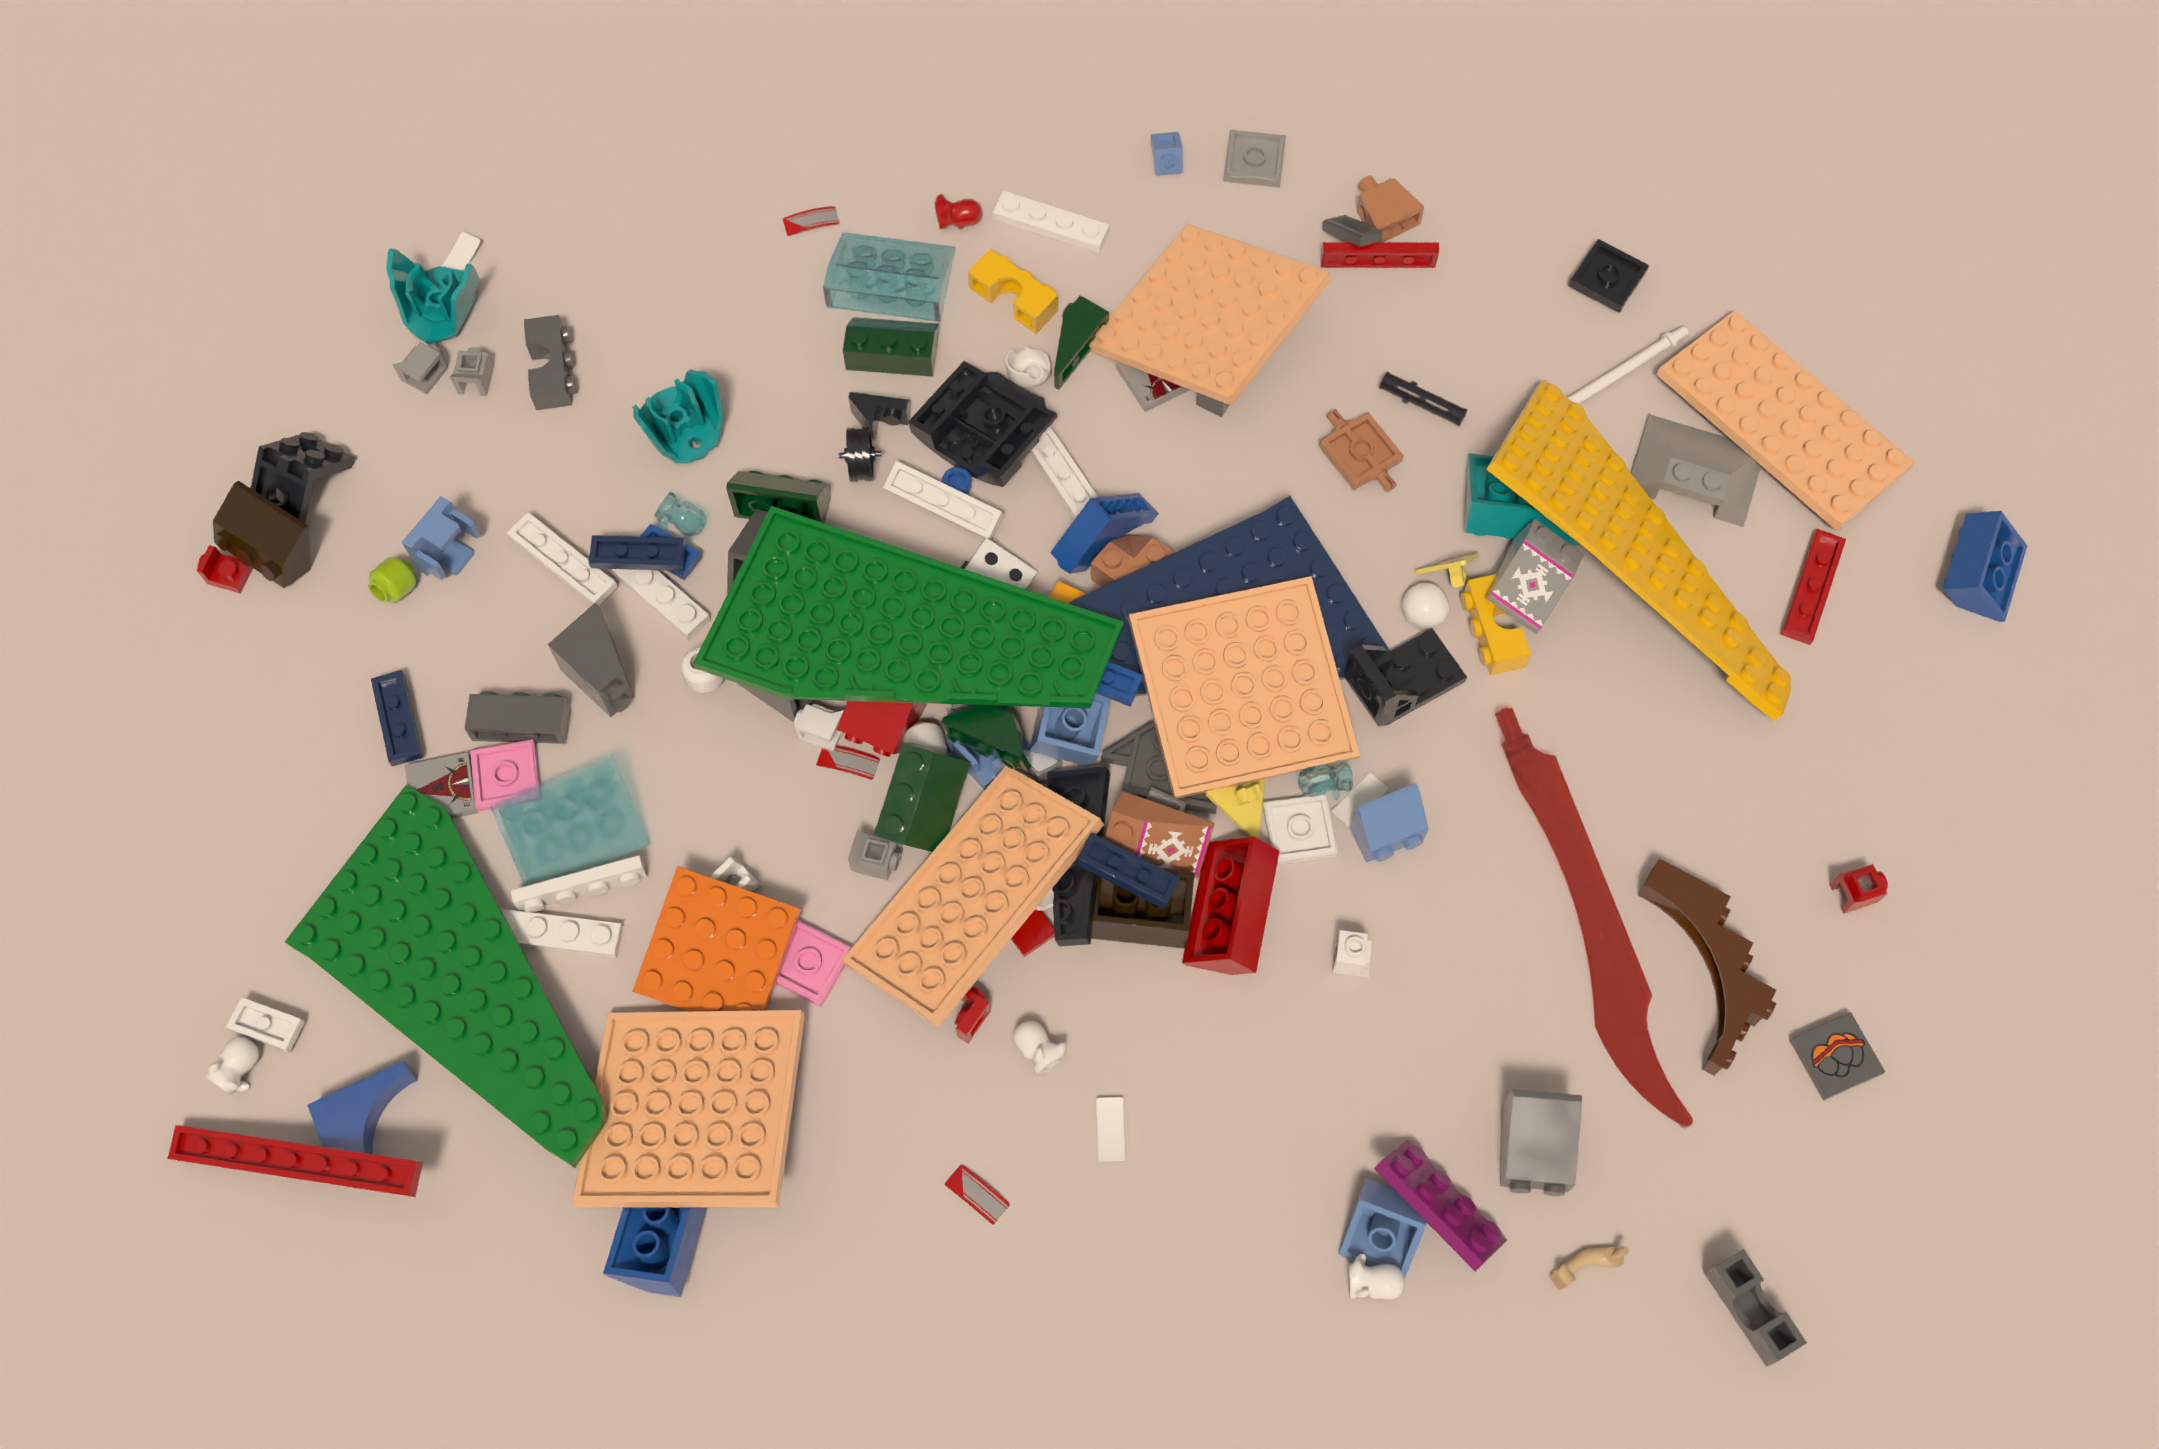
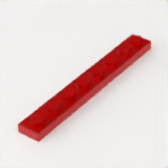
(295, 1160)

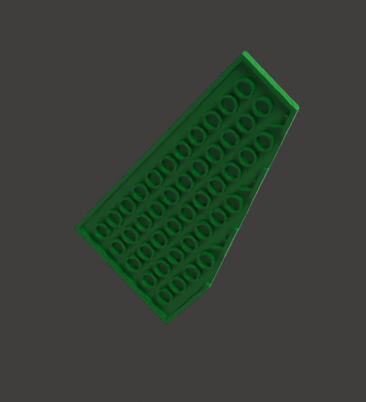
(876, 623)

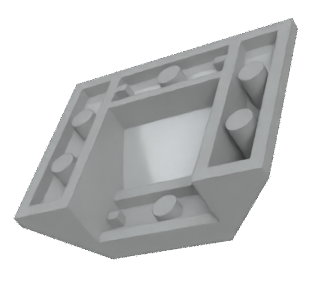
(1697, 467)

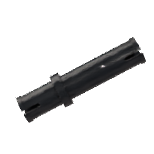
(1391, 382)

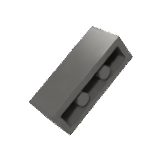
(517, 717)

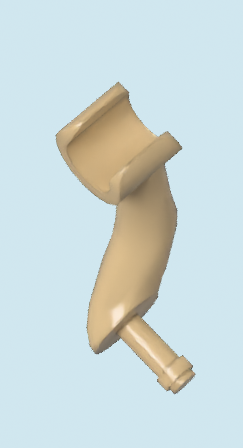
(1606, 1256)

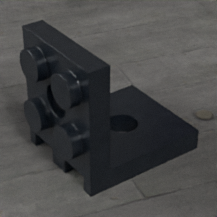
(292, 468)

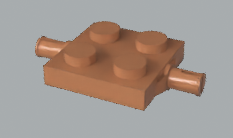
(1361, 450)

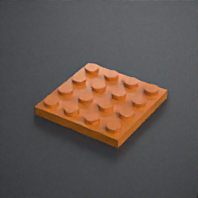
(716, 946)

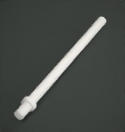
(1667, 341)

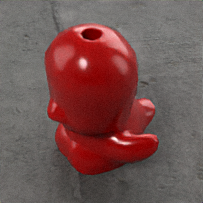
(960, 213)

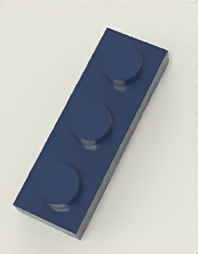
(637, 553)
(396, 718)
(1127, 871)

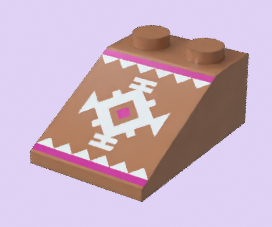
(1159, 834)

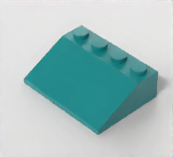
(1496, 508)

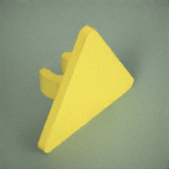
(1457, 572)
(1241, 805)

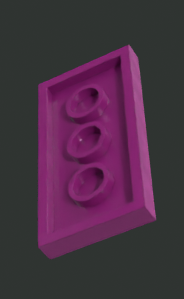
(1441, 1204)

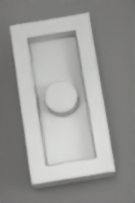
(265, 1024)

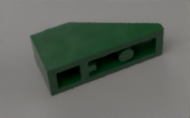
(1077, 333)

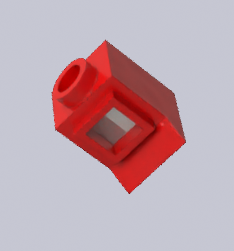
(1862, 887)

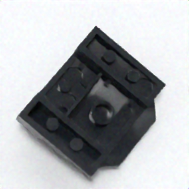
(982, 423)

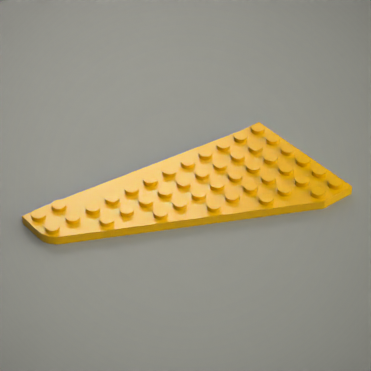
(1586, 490)

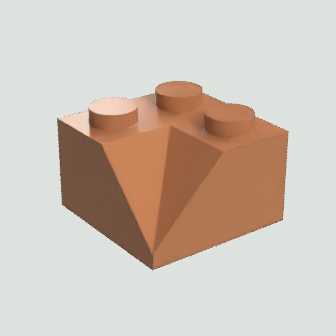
(1126, 556)

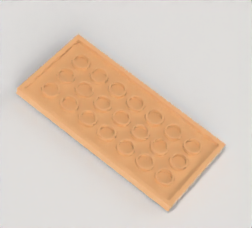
(1785, 419)
(972, 894)

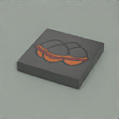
(1837, 1056)

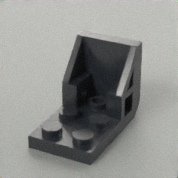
(1404, 678)

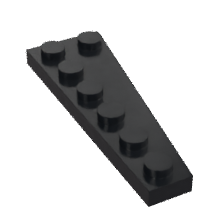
(1077, 888)

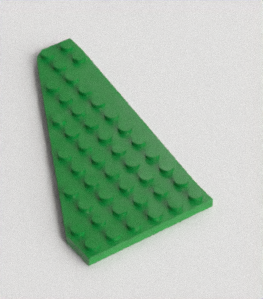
(437, 959)

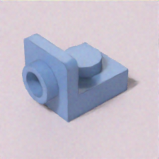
(1167, 153)

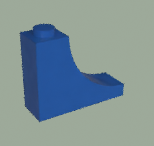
(1097, 525)
(351, 1114)

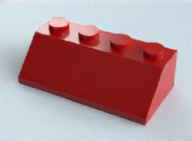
(1231, 906)

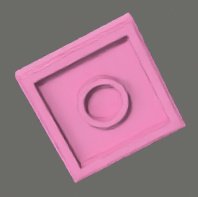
(503, 771)
(812, 964)

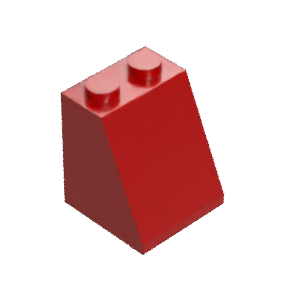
(879, 723)

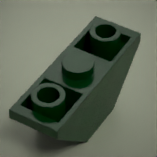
(989, 733)

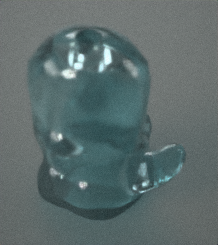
(683, 515)
(1322, 778)

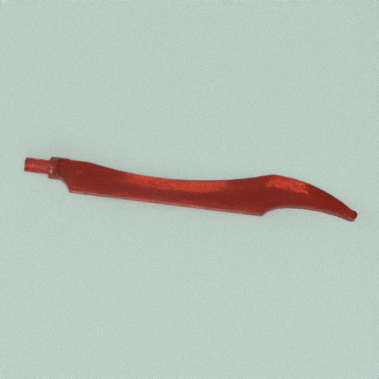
(1616, 976)

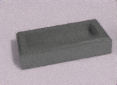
(1352, 230)

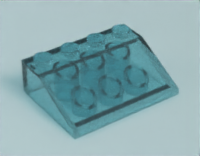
(888, 276)
(570, 822)

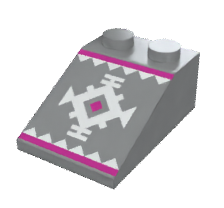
(1534, 575)

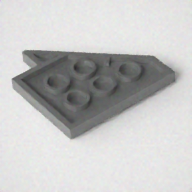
(1147, 769)

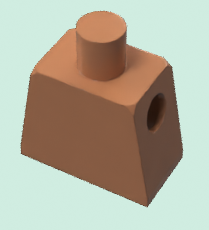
(1388, 207)

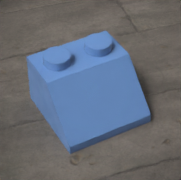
(1071, 732)
(1390, 824)
(1383, 1228)

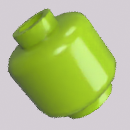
(392, 580)

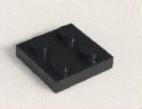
(1609, 275)

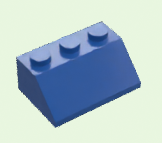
(1985, 565)
(655, 1247)

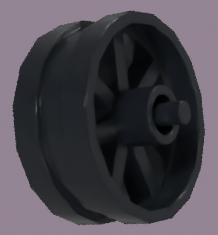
(859, 454)

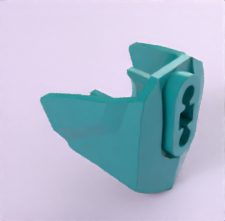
(433, 300)
(681, 415)

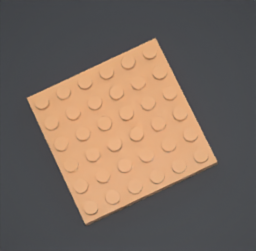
(1210, 313)
(1242, 687)
(693, 1109)

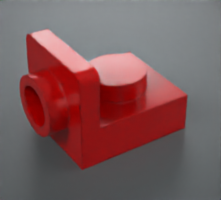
(223, 570)
(971, 1019)

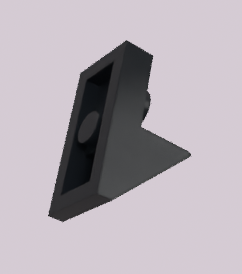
(872, 408)

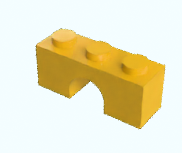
(997, 275)
(1499, 647)

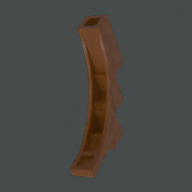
(1701, 913)

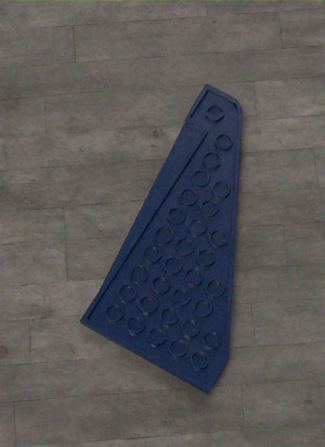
(1246, 556)

